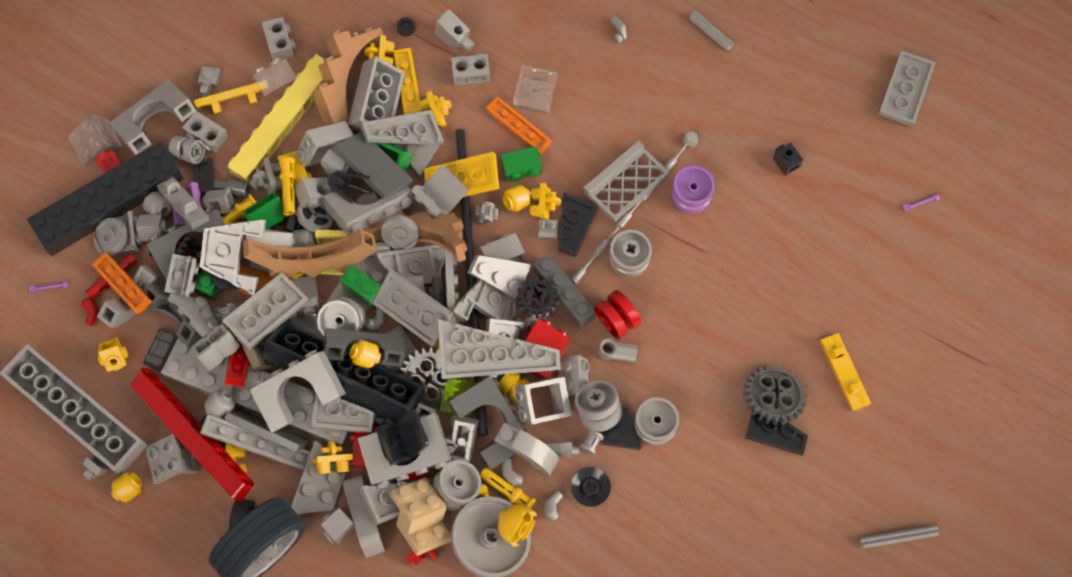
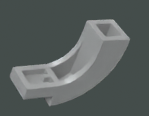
(116, 311)
(533, 450)

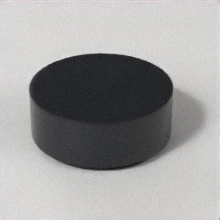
(405, 26)

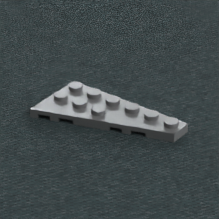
(483, 353)

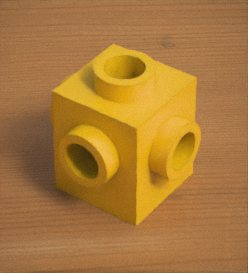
(112, 354)

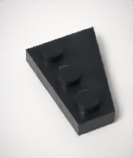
(575, 222)

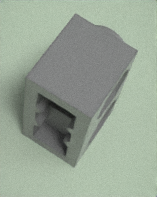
(278, 39)
(471, 74)
(207, 130)

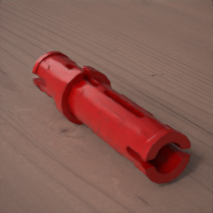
(101, 284)

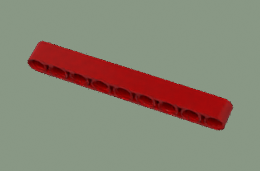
(187, 430)

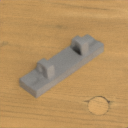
(183, 203)

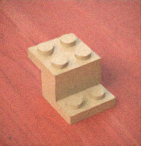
(421, 516)

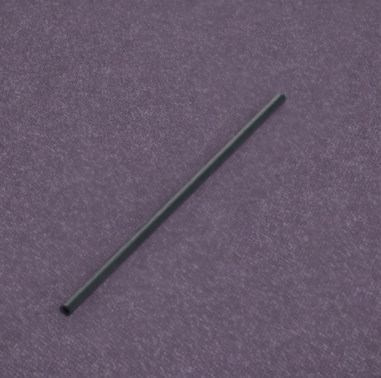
(471, 280)

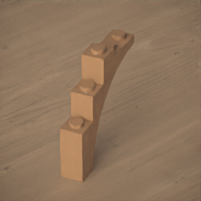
(331, 95)
(442, 231)
(311, 259)

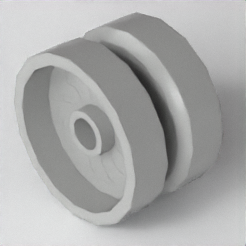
(630, 253)
(343, 307)
(598, 405)
(656, 433)
(457, 484)

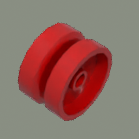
(617, 314)

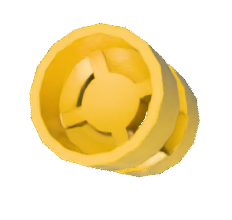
(508, 385)

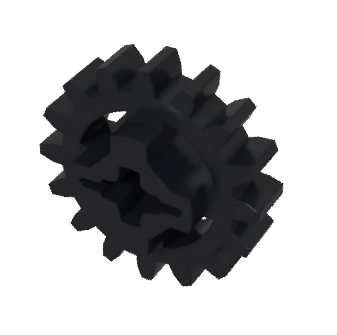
(543, 294)

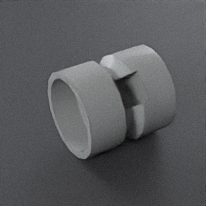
(186, 149)

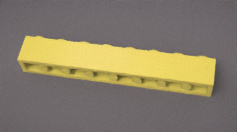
(278, 122)

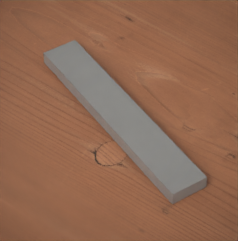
(247, 440)

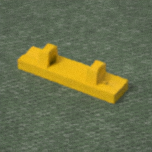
(216, 99)
(845, 372)

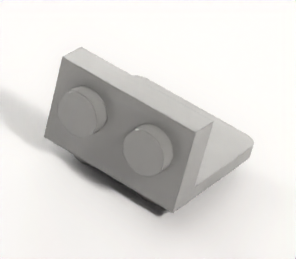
(440, 192)
(308, 287)

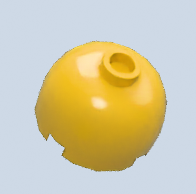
(515, 523)

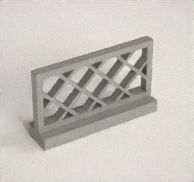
(612, 174)

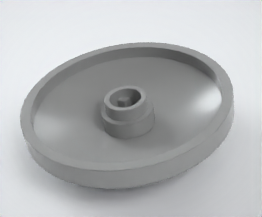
(478, 542)

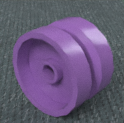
(692, 189)

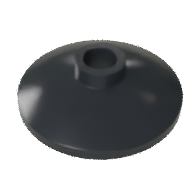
(594, 477)

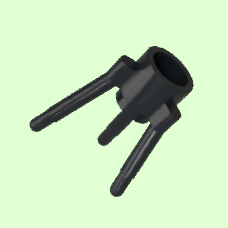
(339, 181)

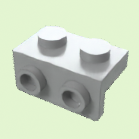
(176, 274)
(575, 371)

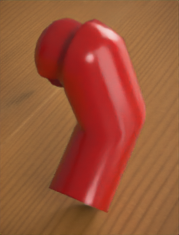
(92, 310)

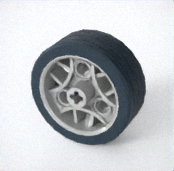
(257, 540)

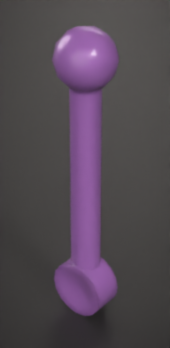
(907, 207)
(33, 289)

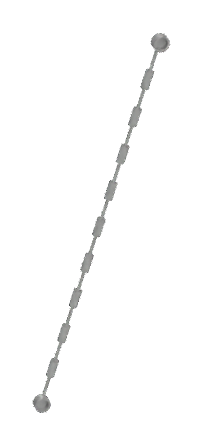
(690, 141)

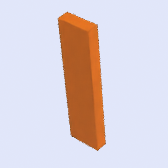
(518, 125)
(122, 283)

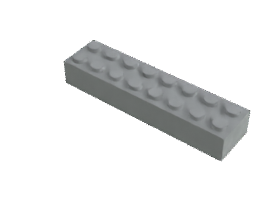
(73, 410)

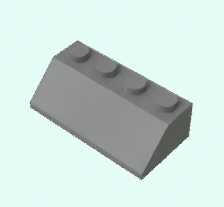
(376, 92)

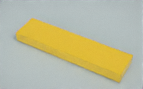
(409, 89)

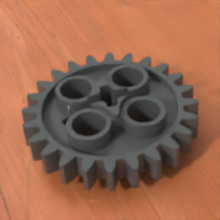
(417, 361)
(792, 395)

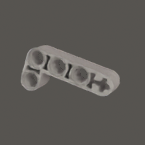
(365, 527)

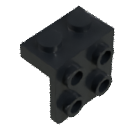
(403, 439)

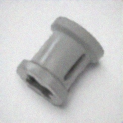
(591, 442)

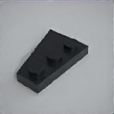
(778, 436)

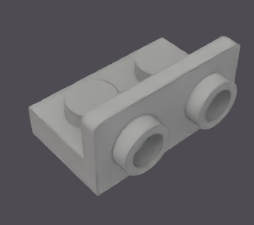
(133, 240)

